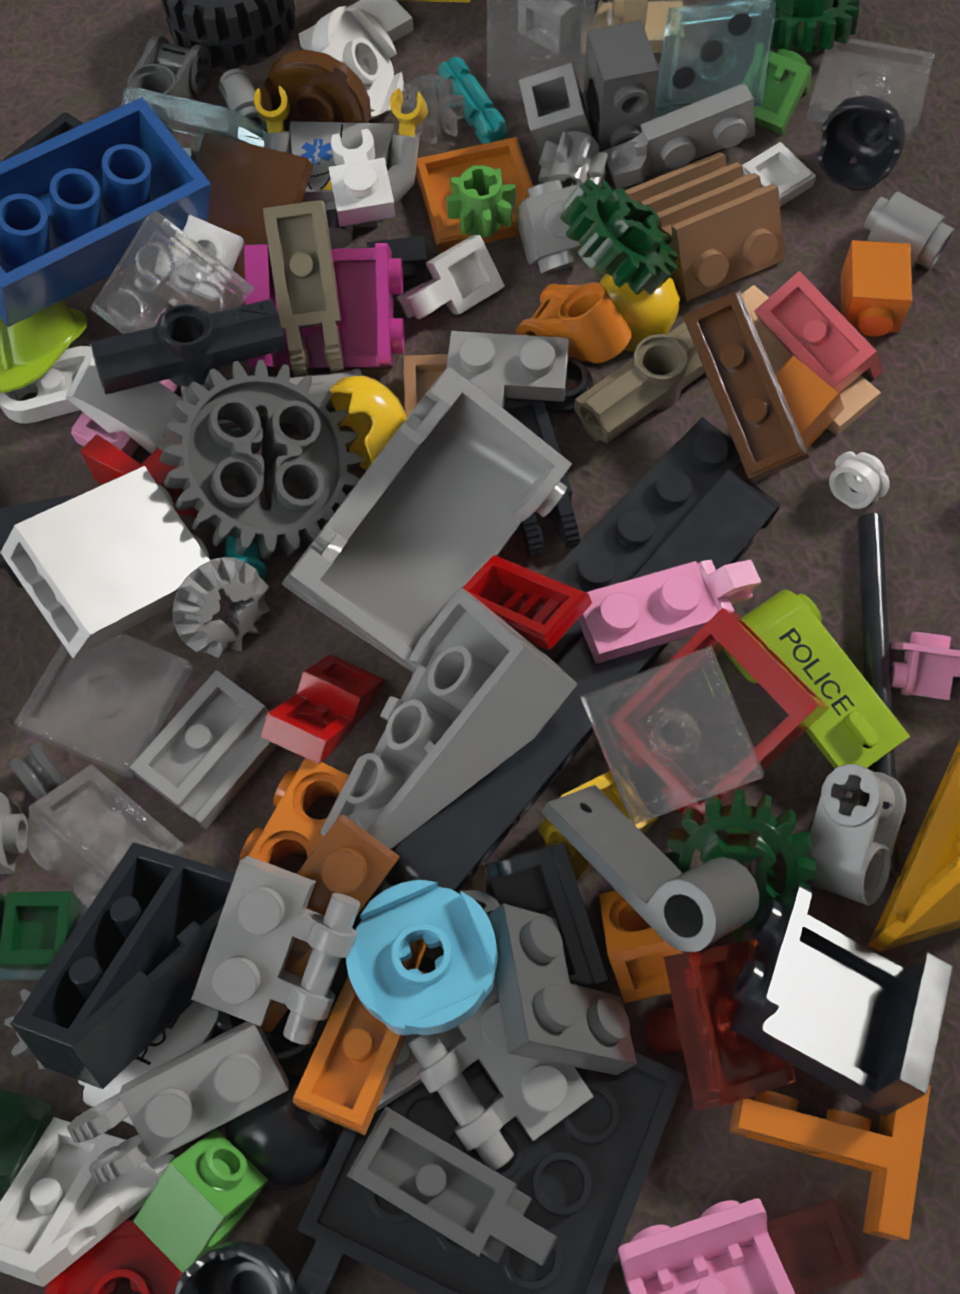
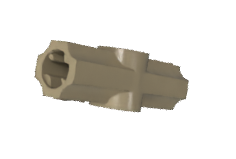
(635, 391)

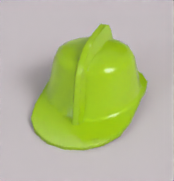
(37, 344)

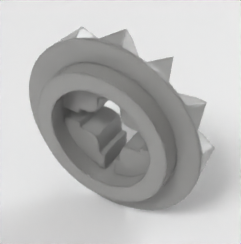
(199, 600)

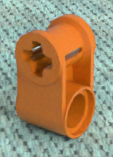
(582, 315)

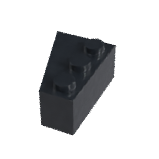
(125, 966)

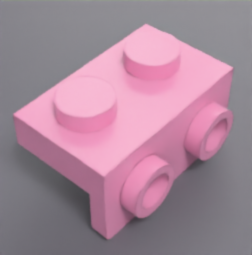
(710, 1255)

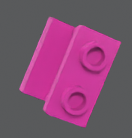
(365, 293)

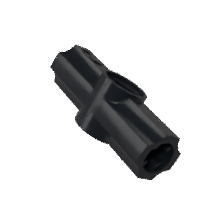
(187, 345)

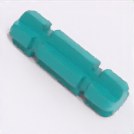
(477, 105)

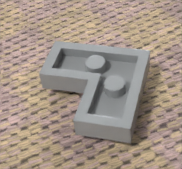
(511, 364)

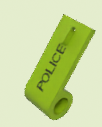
(855, 712)

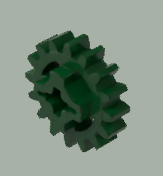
(813, 23)
(619, 236)
(745, 836)

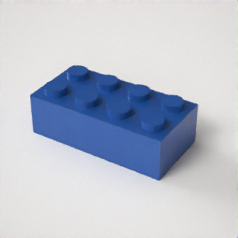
(82, 200)

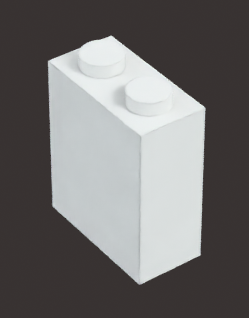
(104, 559)

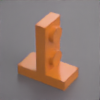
(847, 1139)

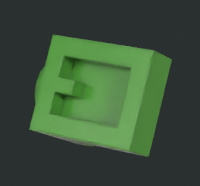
(784, 85)

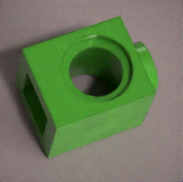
(200, 1200)

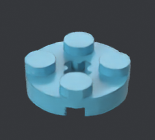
(414, 1000)

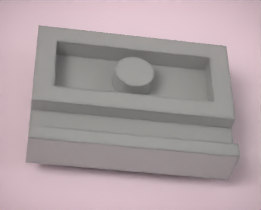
(207, 750)

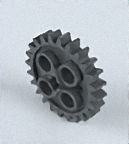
(208, 454)

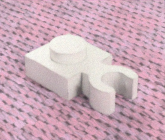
(360, 183)

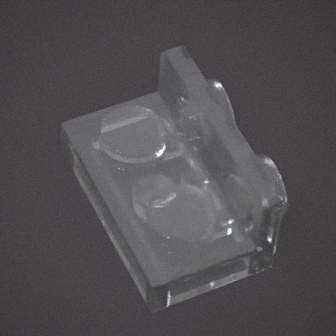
(87, 830)

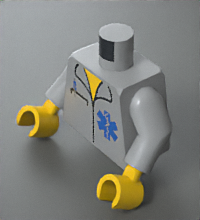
(314, 142)

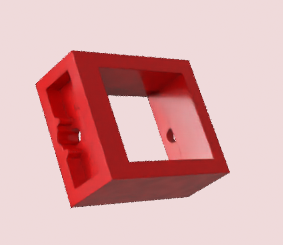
(803, 705)

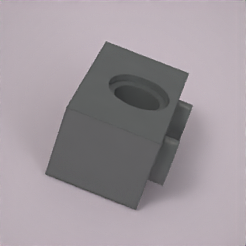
(619, 82)

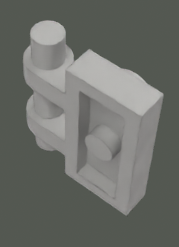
(255, 941)
(529, 1088)

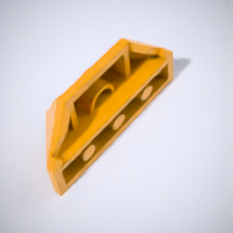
(928, 890)

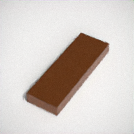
(745, 387)

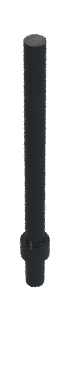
(876, 639)

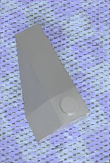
(464, 713)

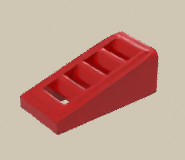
(508, 586)

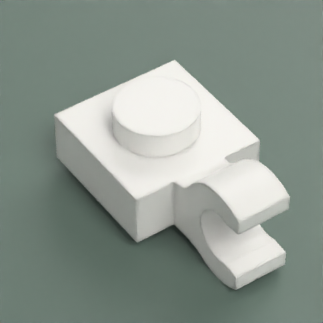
(460, 279)

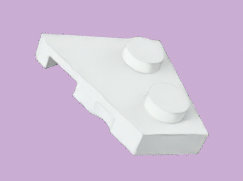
(59, 1210)

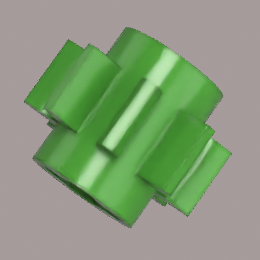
(481, 201)

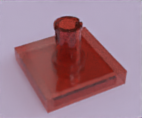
(717, 1060)

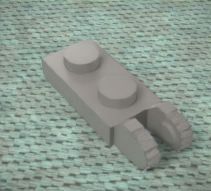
(184, 1099)

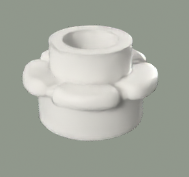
(861, 473)

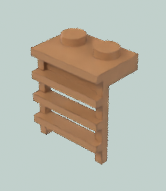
(716, 221)

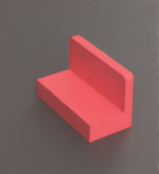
(818, 333)

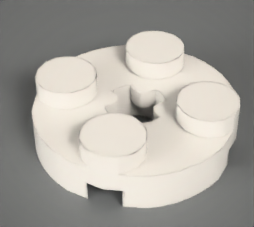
(361, 36)

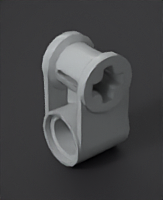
(853, 840)

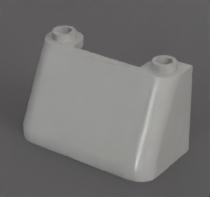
(427, 516)

